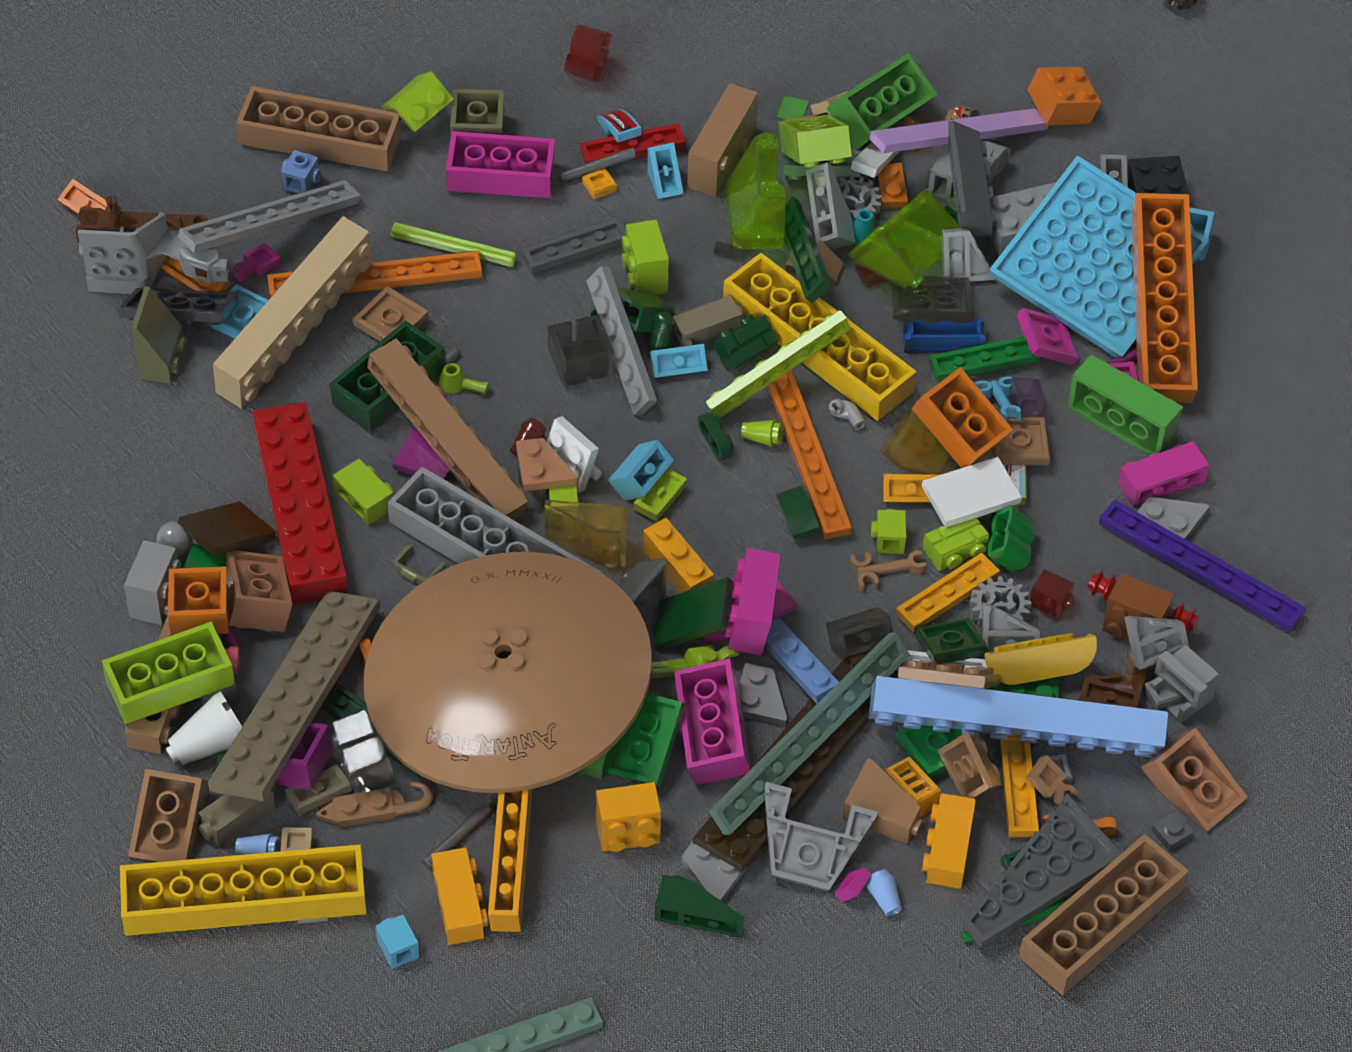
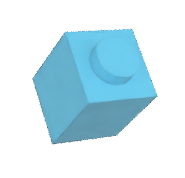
(397, 941)

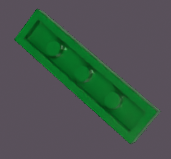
(983, 358)

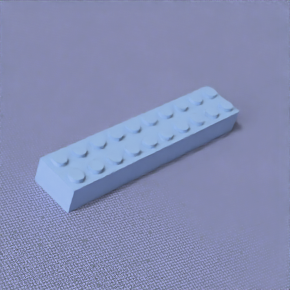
(1018, 715)

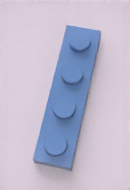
(799, 661)

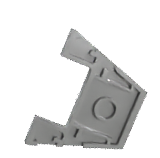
(805, 851)

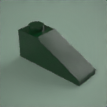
(691, 906)

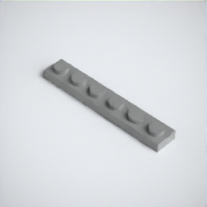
(627, 354)

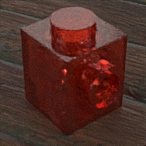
(1052, 594)

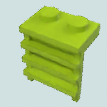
(419, 100)

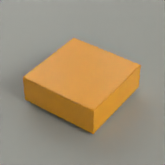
(599, 183)

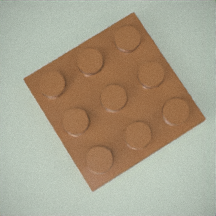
(949, 674)

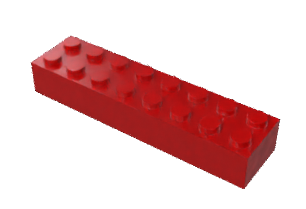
(299, 502)

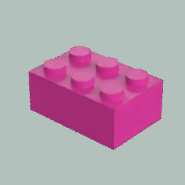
(752, 601)

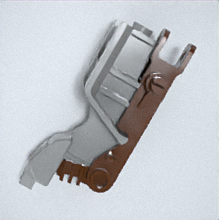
(129, 247)

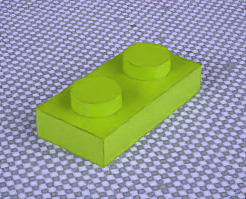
(661, 495)

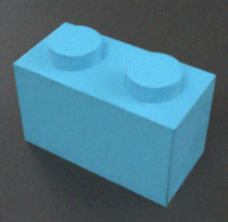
(641, 470)

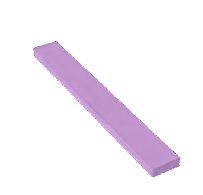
(937, 132)

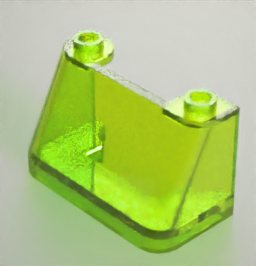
(756, 198)
(906, 242)

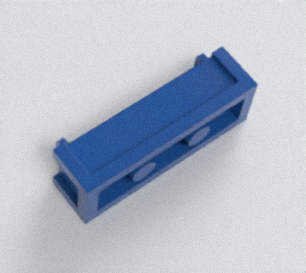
(941, 336)

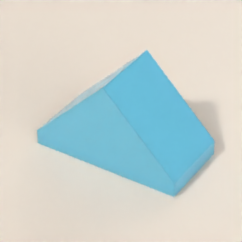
(664, 170)

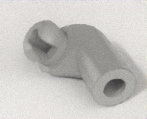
(848, 411)

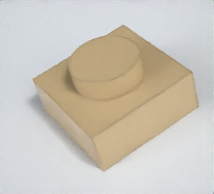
(296, 838)

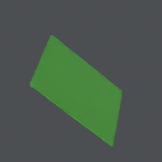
(792, 108)

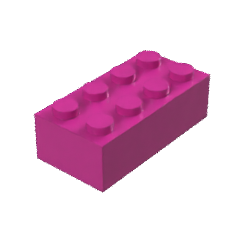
(500, 164)
(712, 722)

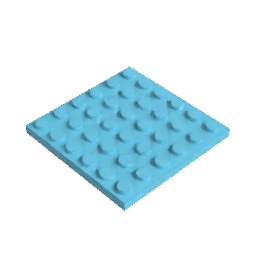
(1079, 257)

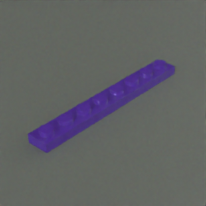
(1202, 565)

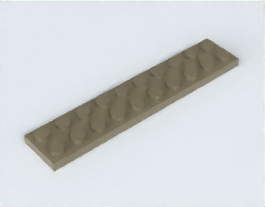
(294, 696)

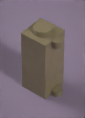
(705, 322)
(231, 815)

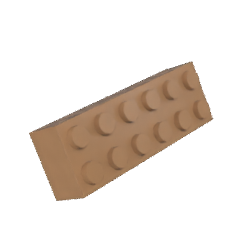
(319, 127)
(1103, 914)

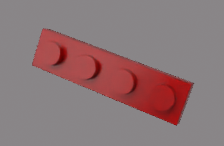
(652, 137)

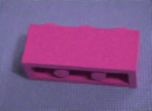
(1163, 473)

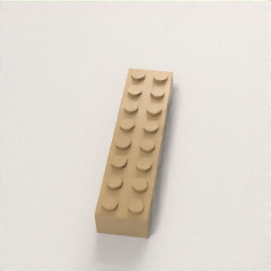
(292, 313)

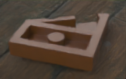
(1114, 689)

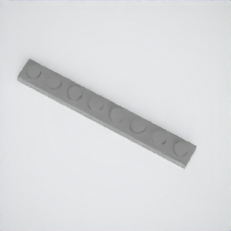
(268, 216)

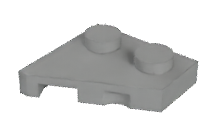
(1175, 515)
(1003, 628)
(1154, 636)
(761, 695)

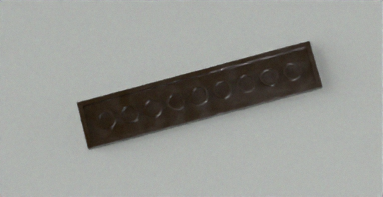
(751, 836)

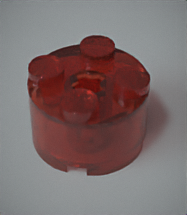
(588, 52)

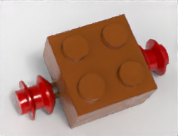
(1137, 599)

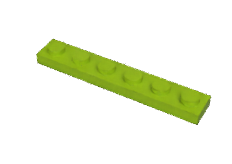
(779, 364)

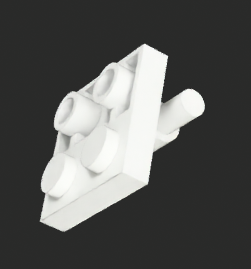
(575, 451)

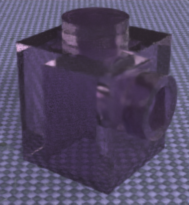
(1027, 395)

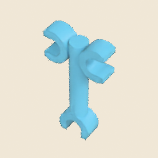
(1000, 391)

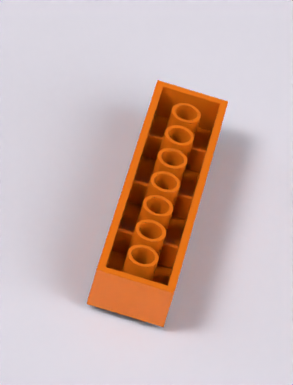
(1164, 295)

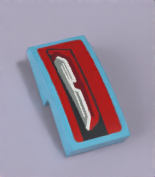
(620, 125)

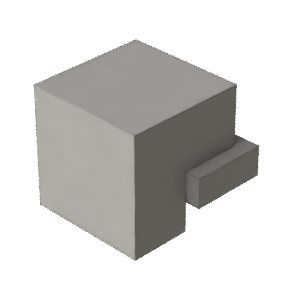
(1190, 677)

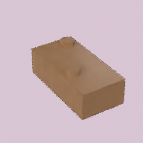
(722, 140)

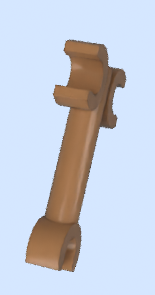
(868, 572)

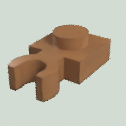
(1048, 780)

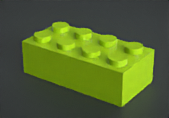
(815, 140)
(168, 672)

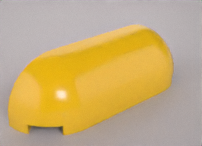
(1042, 658)

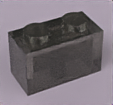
(858, 631)

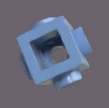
(300, 172)

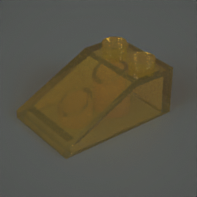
(589, 530)

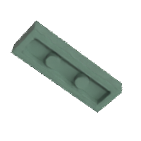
(797, 171)

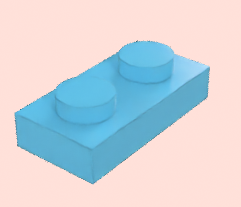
(678, 360)

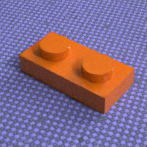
(892, 186)

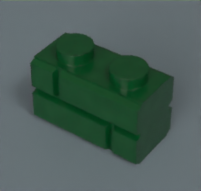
(744, 342)

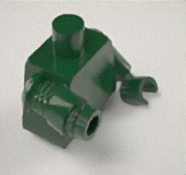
(648, 314)

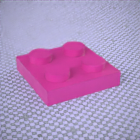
(1047, 336)

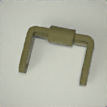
(407, 572)

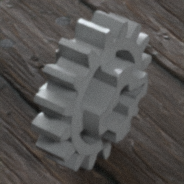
(858, 195)
(1002, 596)

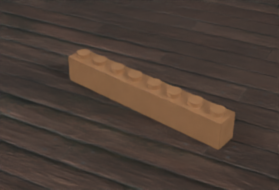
(445, 430)

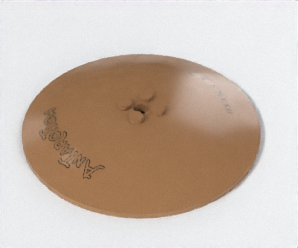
(518, 720)

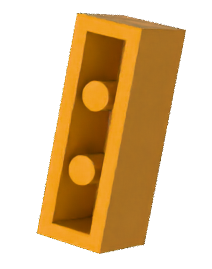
(684, 566)
(949, 840)
(459, 896)

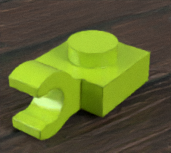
(707, 654)

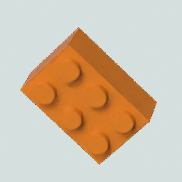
(962, 418)

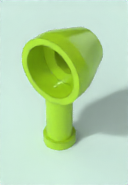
(453, 381)

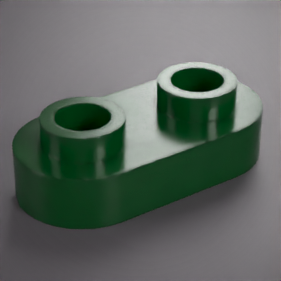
(715, 437)

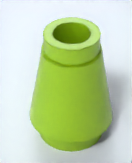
(765, 432)

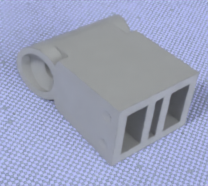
(941, 177)

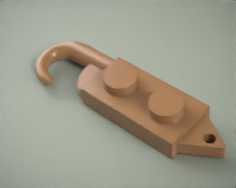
(373, 806)

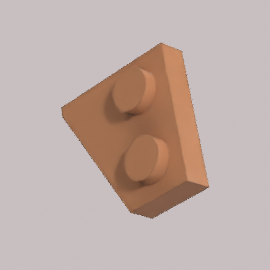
(542, 466)

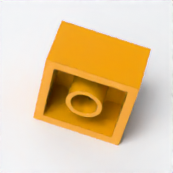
(628, 817)

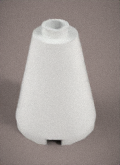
(206, 732)

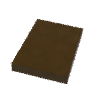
(226, 528)

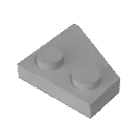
(962, 256)
(710, 872)

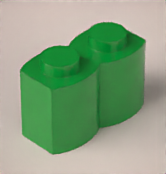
(1011, 539)

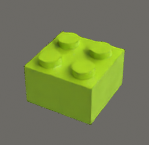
(645, 257)

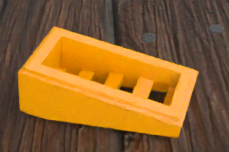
(926, 797)

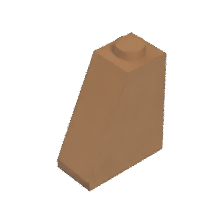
(897, 811)

